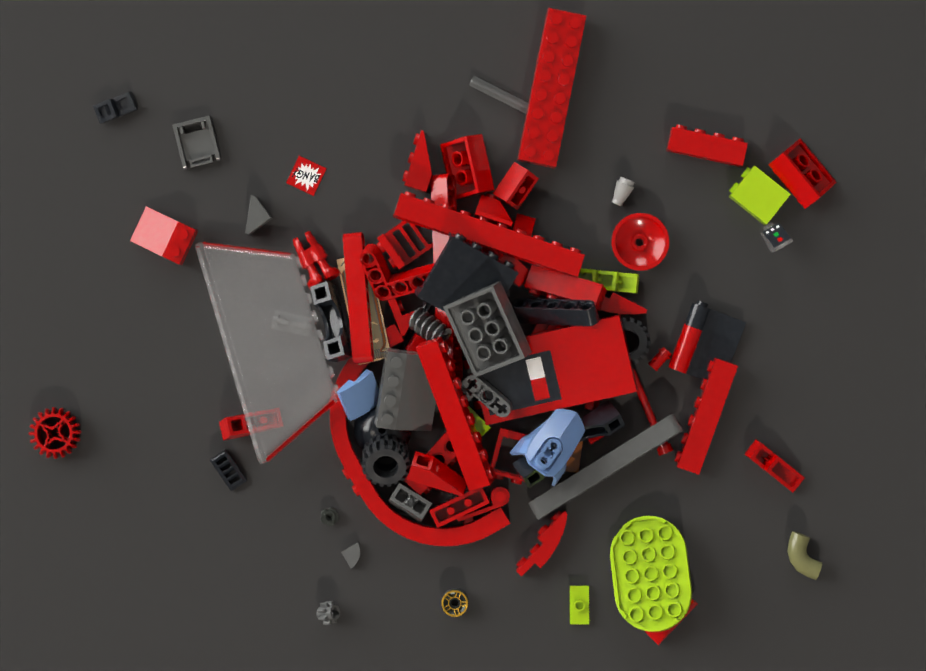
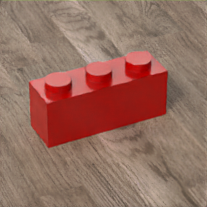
(459, 506)

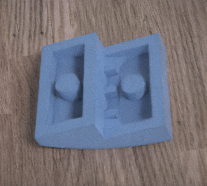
(359, 395)

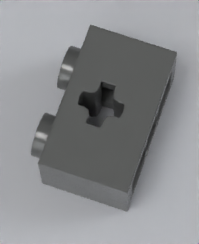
(410, 502)

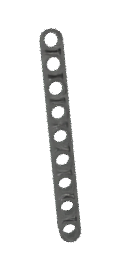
(605, 466)

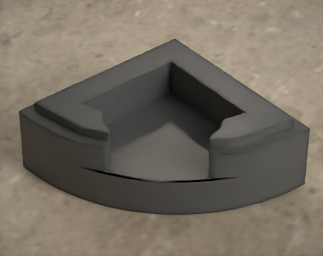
(352, 554)

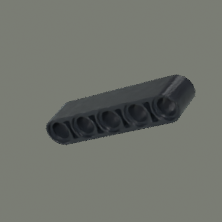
(555, 311)

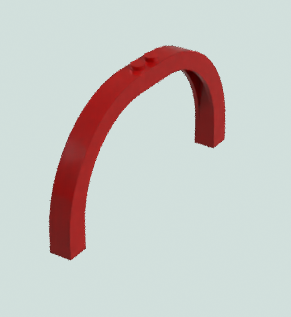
(362, 486)

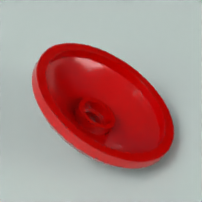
(654, 239)

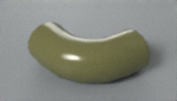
(800, 559)

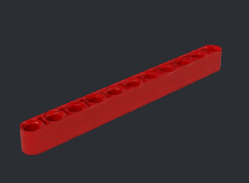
(444, 192)

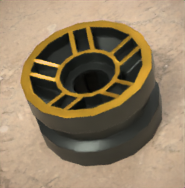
(452, 610)

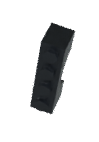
(328, 304)

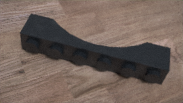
(599, 422)

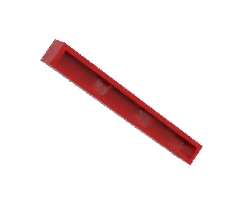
(455, 413)

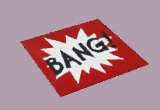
(306, 175)

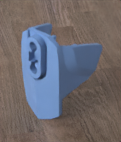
(561, 434)

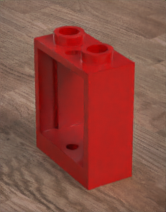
(499, 474)

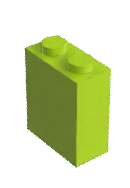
(758, 194)

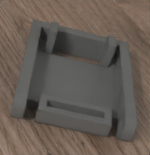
(198, 145)

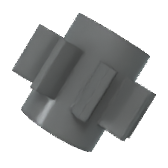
(328, 612)

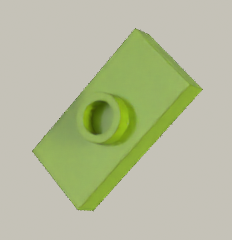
(579, 604)

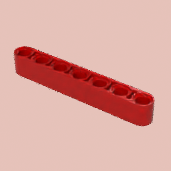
(358, 299)

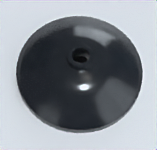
(365, 429)

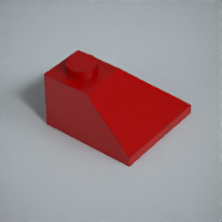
(492, 210)

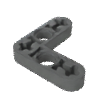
(478, 391)

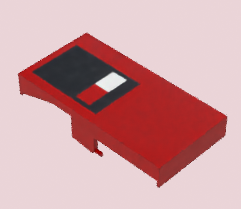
(564, 370)

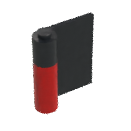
(703, 337)

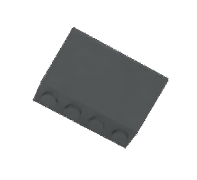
(487, 329)
(404, 393)

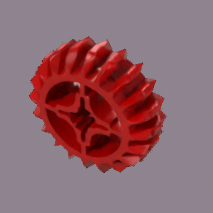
(64, 418)

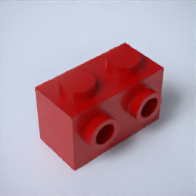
(515, 186)

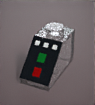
(775, 236)

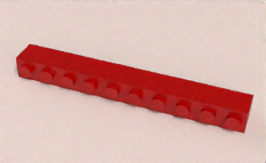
(488, 235)

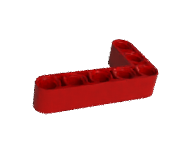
(389, 280)

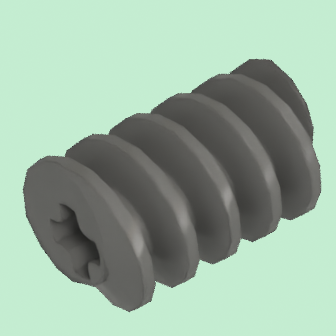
(427, 326)

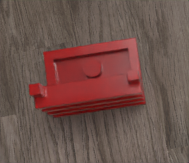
(397, 254)

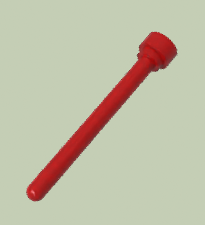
(665, 447)

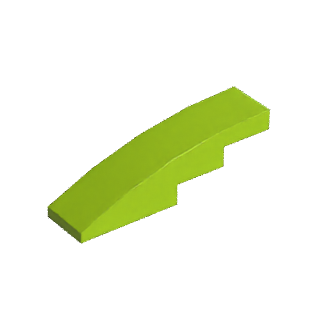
(612, 280)

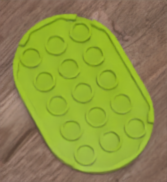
(651, 573)

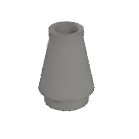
(622, 190)

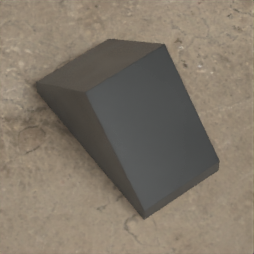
(256, 216)

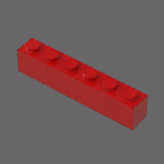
(706, 415)

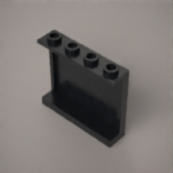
(463, 270)

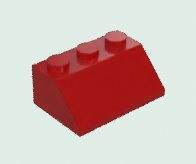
(469, 164)
(802, 173)

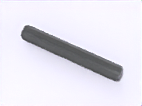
(499, 94)

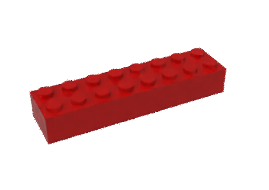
(551, 88)

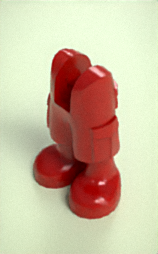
(314, 255)

